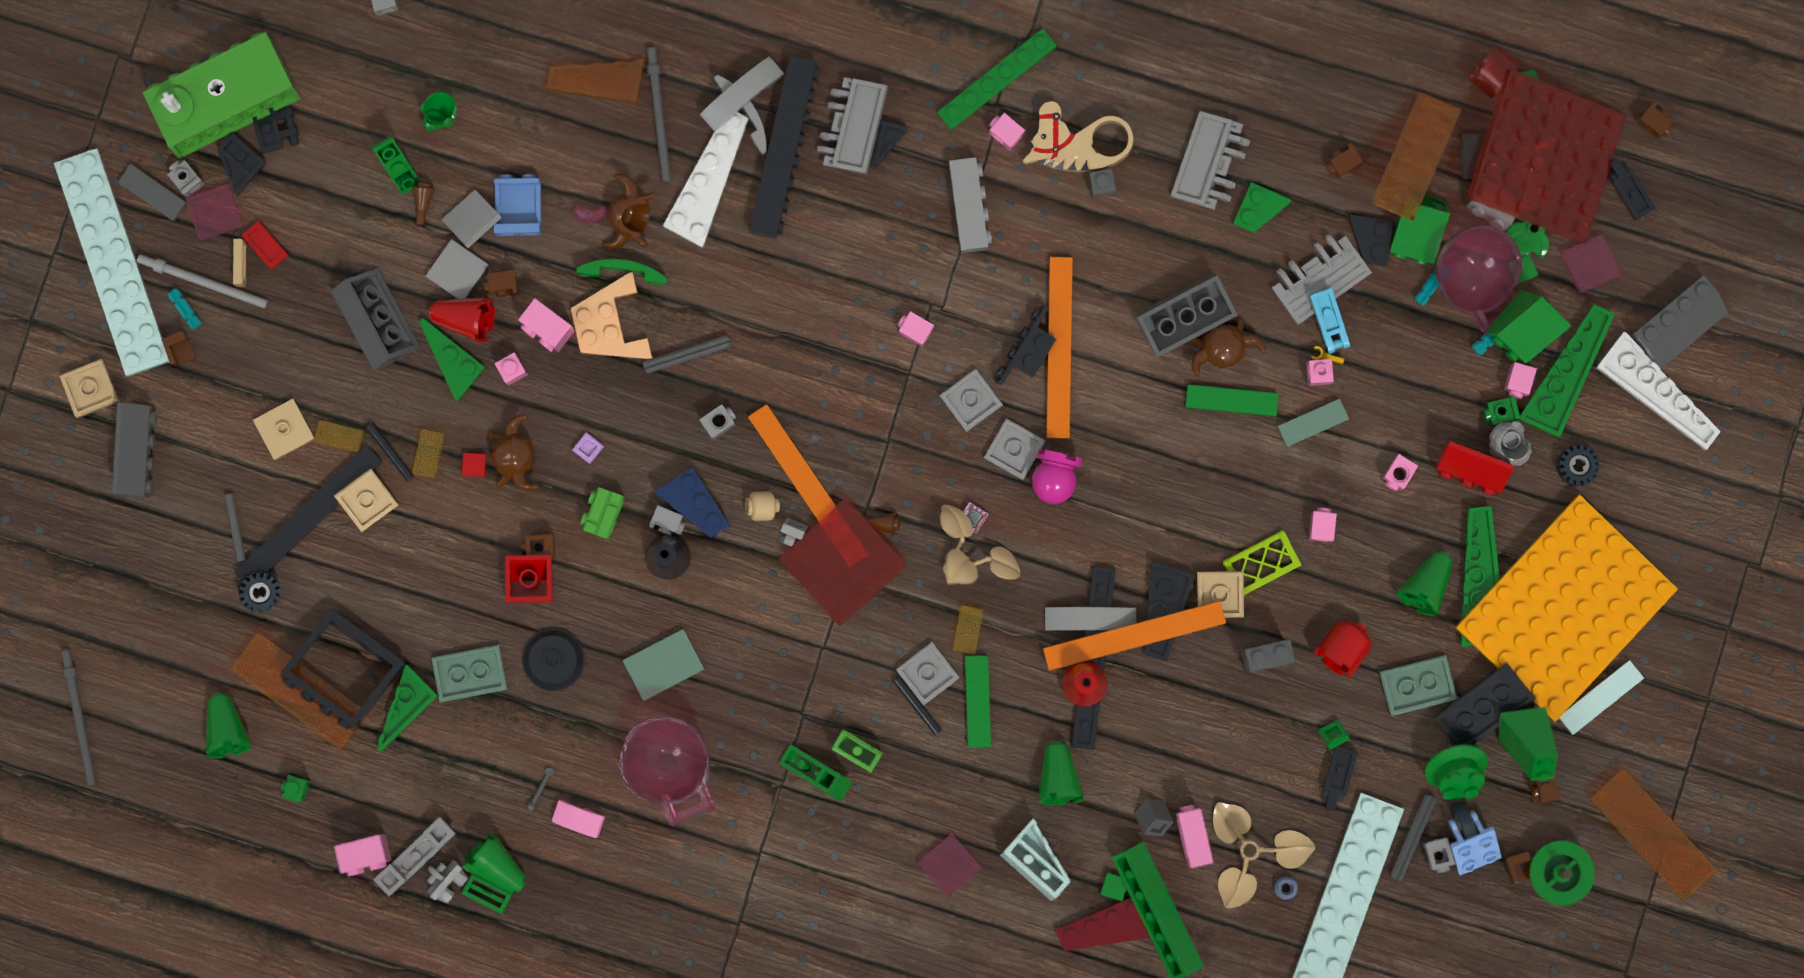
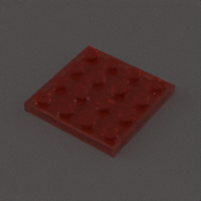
(843, 562)

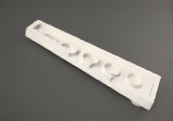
(700, 197)
(1645, 381)

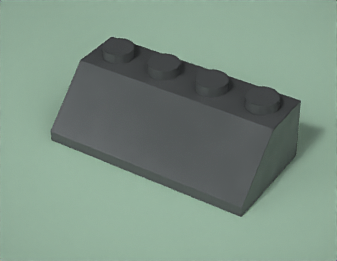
(1185, 315)
(375, 318)
(1680, 322)
(133, 450)

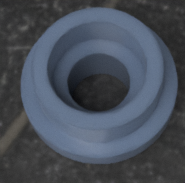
(1286, 895)

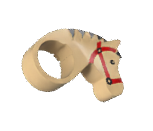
(1062, 151)

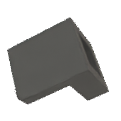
(1153, 817)

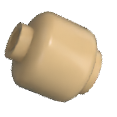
(761, 506)

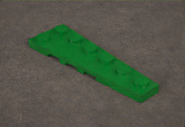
(1560, 388)
(1481, 559)

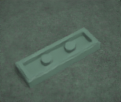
(1313, 423)

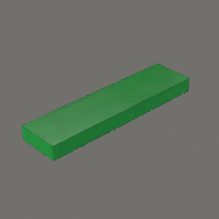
(1231, 400)
(977, 701)

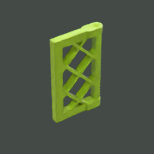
(1265, 544)

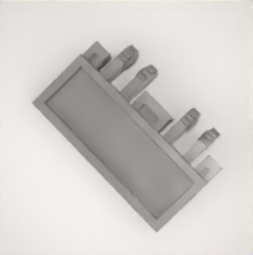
(856, 126)
(1206, 159)
(1339, 273)

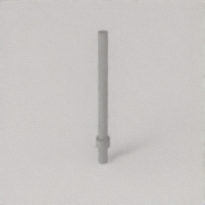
(161, 266)

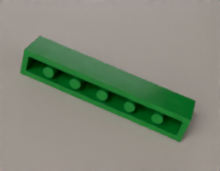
(1157, 911)

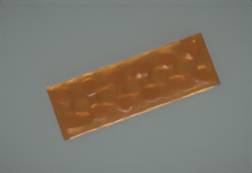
(1416, 156)
(261, 667)
(1653, 834)

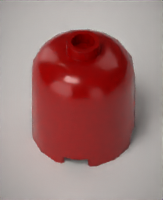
(1344, 647)

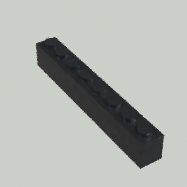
(783, 147)

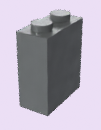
(1267, 656)

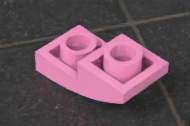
(578, 819)

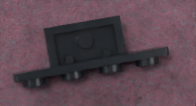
(1030, 350)

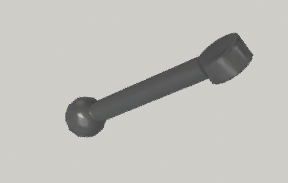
(531, 805)

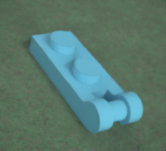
(1329, 319)

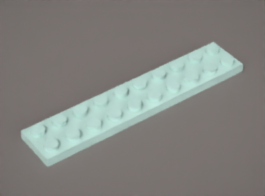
(112, 262)
(1349, 889)

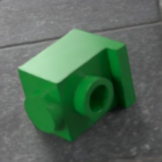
(1511, 411)
(295, 788)

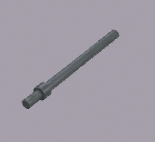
(654, 71)
(70, 674)

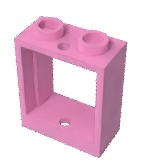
(1193, 836)

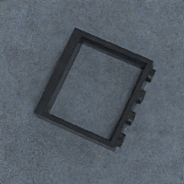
(363, 640)

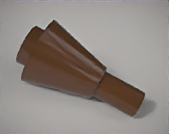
(422, 196)
(886, 523)

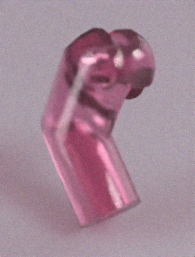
(588, 216)

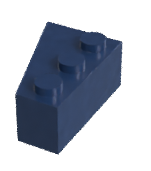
(694, 502)

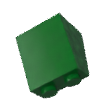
(1423, 236)
(1526, 327)
(1529, 742)

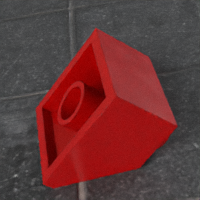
(529, 579)

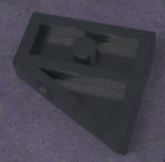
(886, 139)
(239, 162)
(1373, 238)

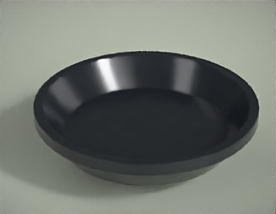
(553, 659)

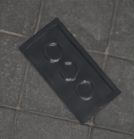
(1479, 708)

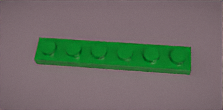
(996, 79)

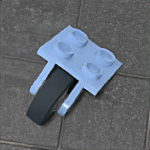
(1471, 849)

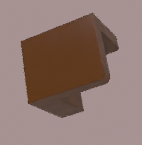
(178, 348)
(1518, 866)

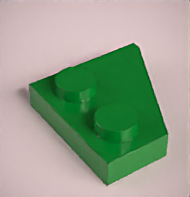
(1258, 208)

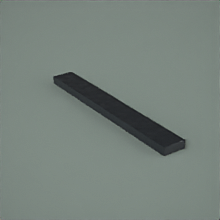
(308, 515)
(1087, 717)

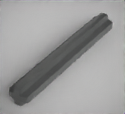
(686, 354)
(1413, 837)

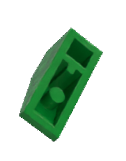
(815, 772)

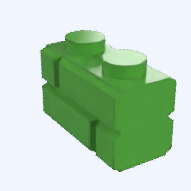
(603, 513)
(857, 751)

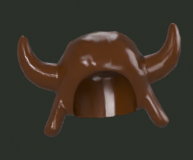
(628, 214)
(1224, 346)
(513, 455)

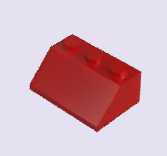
(1473, 468)

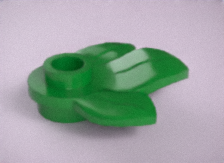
(1527, 240)

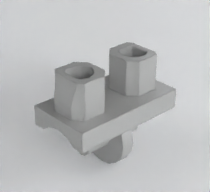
(443, 878)

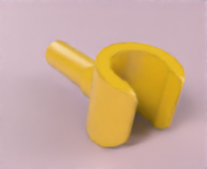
(1324, 355)

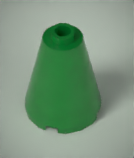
(1427, 584)
(224, 728)
(1059, 777)
(495, 865)

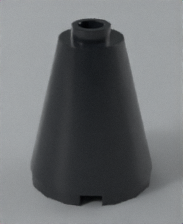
(674, 564)

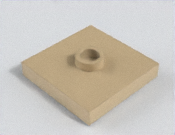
(89, 388)
(284, 429)
(366, 500)
(1222, 587)

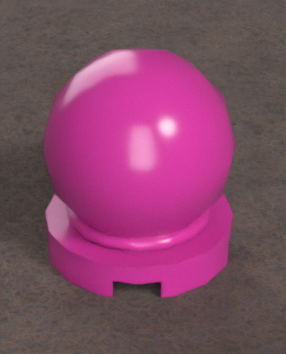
(1054, 477)

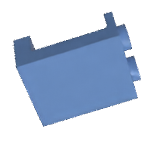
(518, 205)

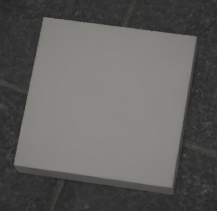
(471, 218)
(457, 270)
(971, 400)
(1014, 449)
(927, 673)

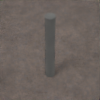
(234, 526)

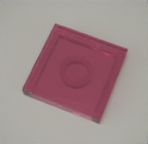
(214, 212)
(1591, 264)
(949, 865)

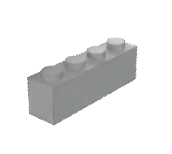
(968, 205)

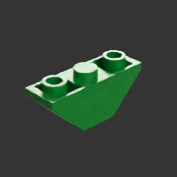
(396, 164)

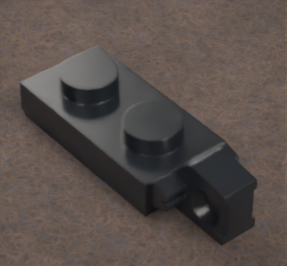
(1630, 190)
(1339, 776)

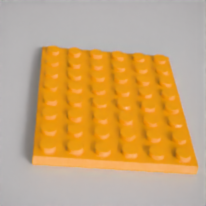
(1567, 607)

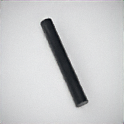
(389, 451)
(918, 707)

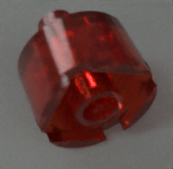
(1491, 71)

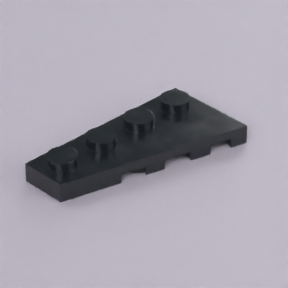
(1167, 595)

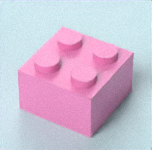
(546, 325)
(363, 853)

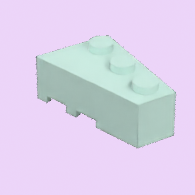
(1036, 861)

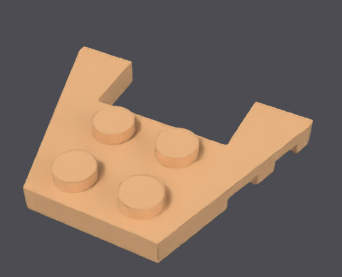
(599, 324)

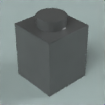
(1102, 183)

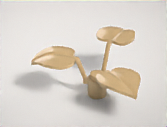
(958, 566)
(1232, 822)

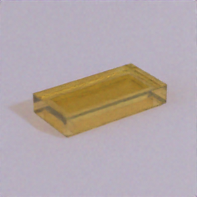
(339, 436)
(428, 453)
(967, 629)

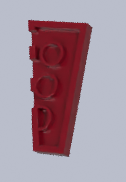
(1108, 926)

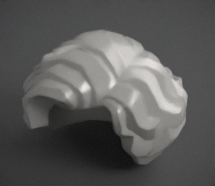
(1509, 443)

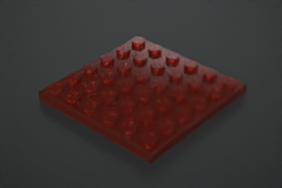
(1546, 156)

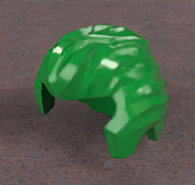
(438, 111)

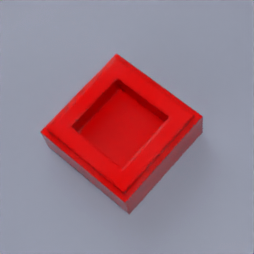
(474, 465)

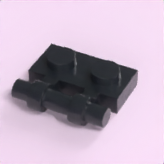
(268, 130)

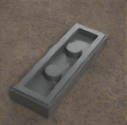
(152, 192)

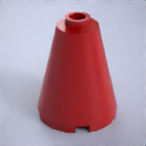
(465, 316)
(1073, 687)

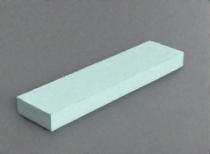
(1600, 697)

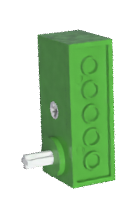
(221, 94)

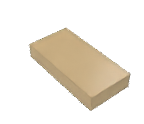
(239, 263)

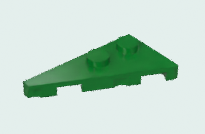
(456, 365)
(409, 702)

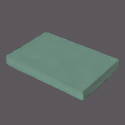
(663, 665)
(469, 673)
(1418, 685)

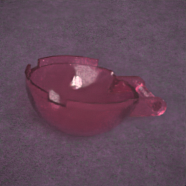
(1479, 271)
(666, 765)

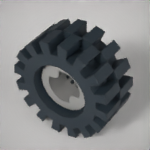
(1589, 470)
(259, 579)

